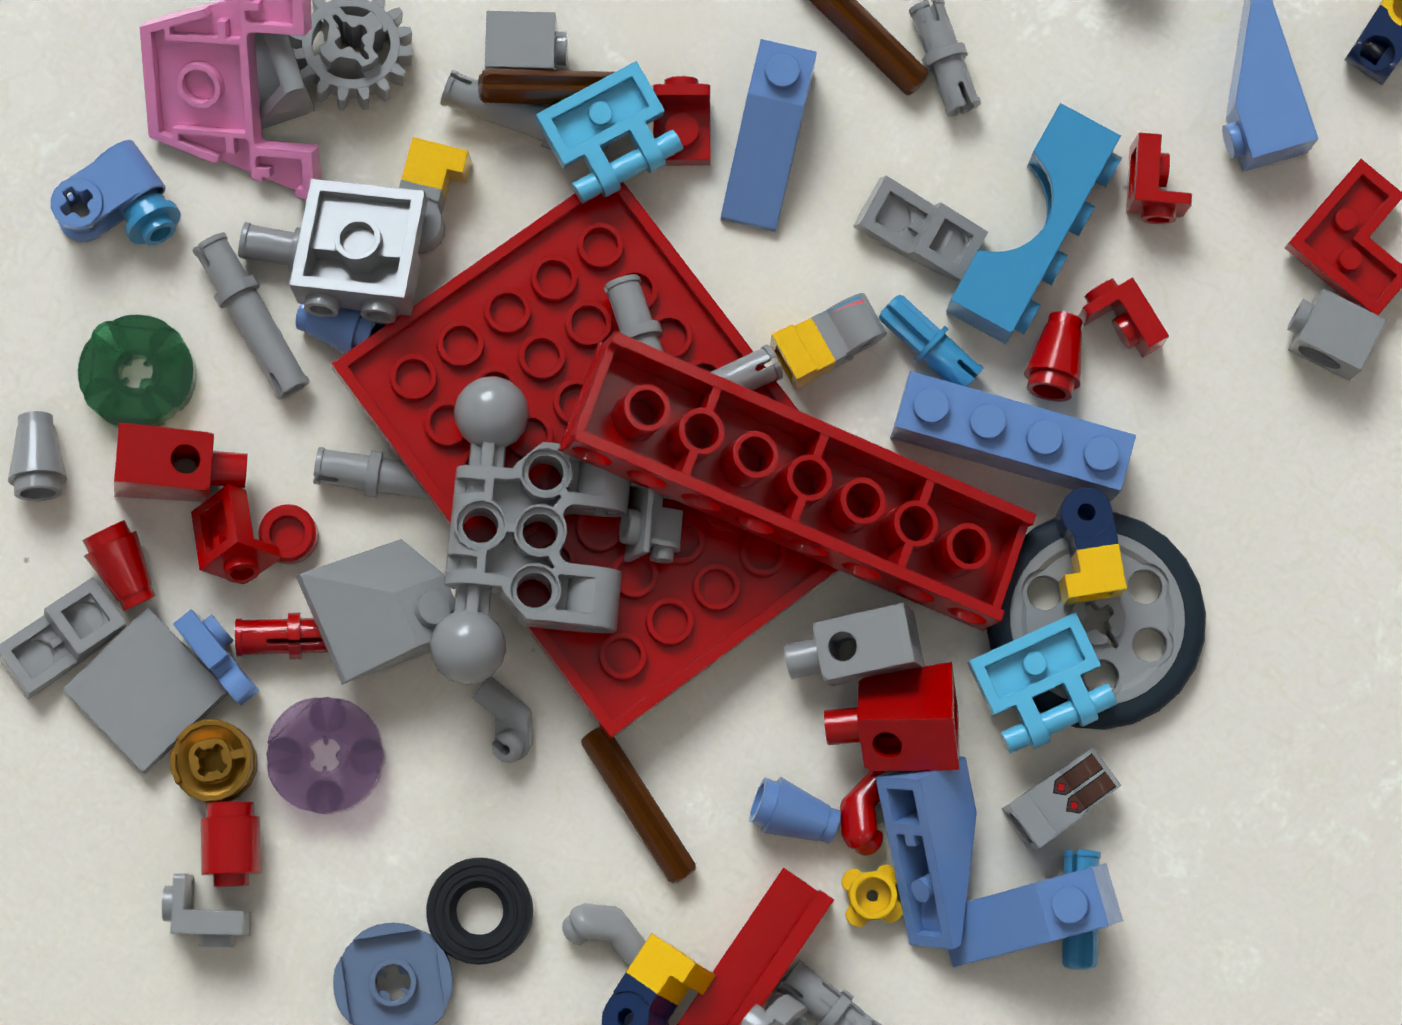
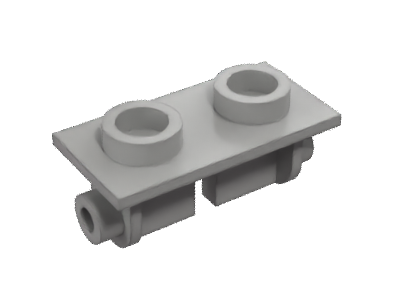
(650, 526)

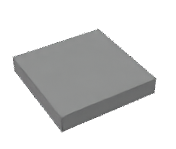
(145, 690)

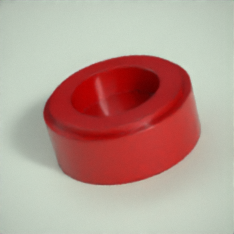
(291, 531)

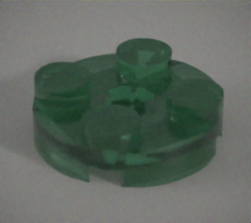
(116, 346)

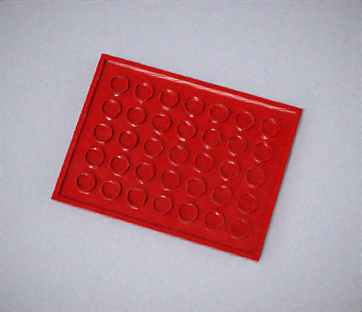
(536, 320)

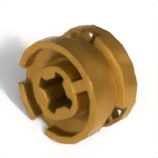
(213, 761)

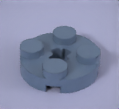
(414, 954)

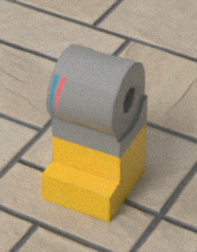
(431, 169)
(827, 339)

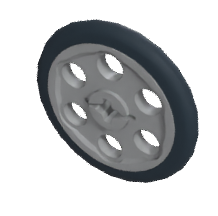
(1176, 615)

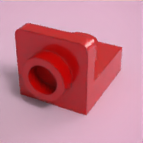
(688, 114)
(1148, 172)
(1135, 320)
(227, 540)

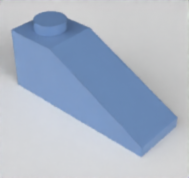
(1266, 101)
(768, 135)
(931, 846)
(1037, 914)

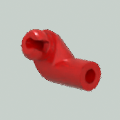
(859, 816)

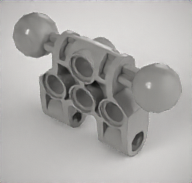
(582, 597)

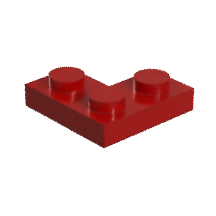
(1338, 244)

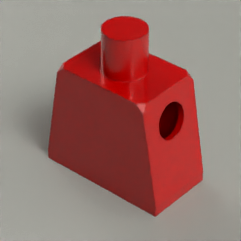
(147, 458)
(902, 720)

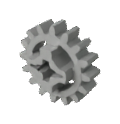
(346, 71)

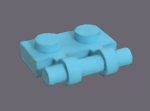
(601, 115)
(1033, 666)

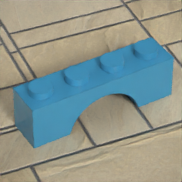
(1067, 164)

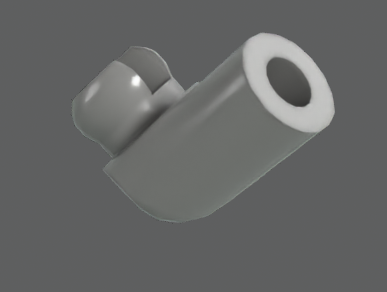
(512, 720)
(603, 924)

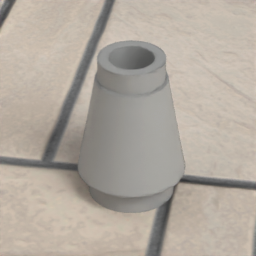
(36, 459)

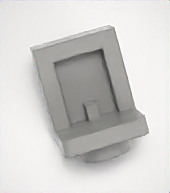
(214, 927)

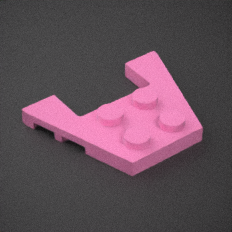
(207, 90)

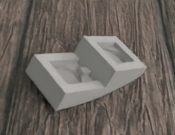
(919, 230)
(61, 638)

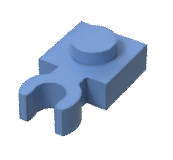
(209, 642)

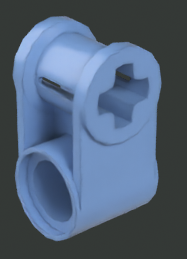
(106, 190)

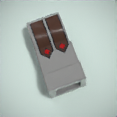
(1061, 799)

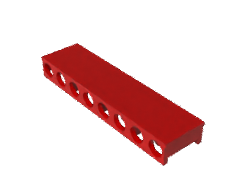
(796, 481)

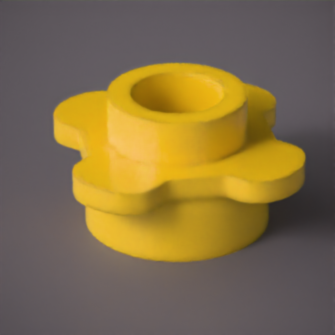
(863, 910)

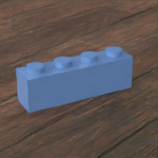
(1012, 435)

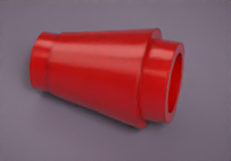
(1056, 360)
(120, 564)

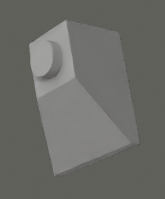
(376, 607)

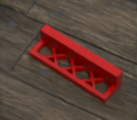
(760, 952)

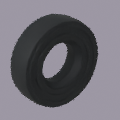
(442, 911)

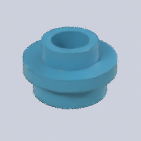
(151, 219)

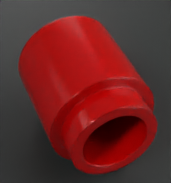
(230, 843)

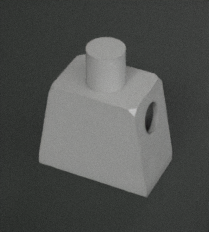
(884, 639)

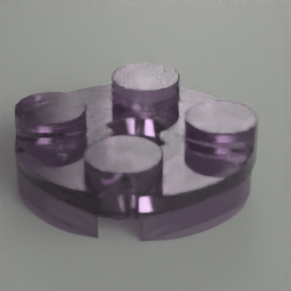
(359, 755)

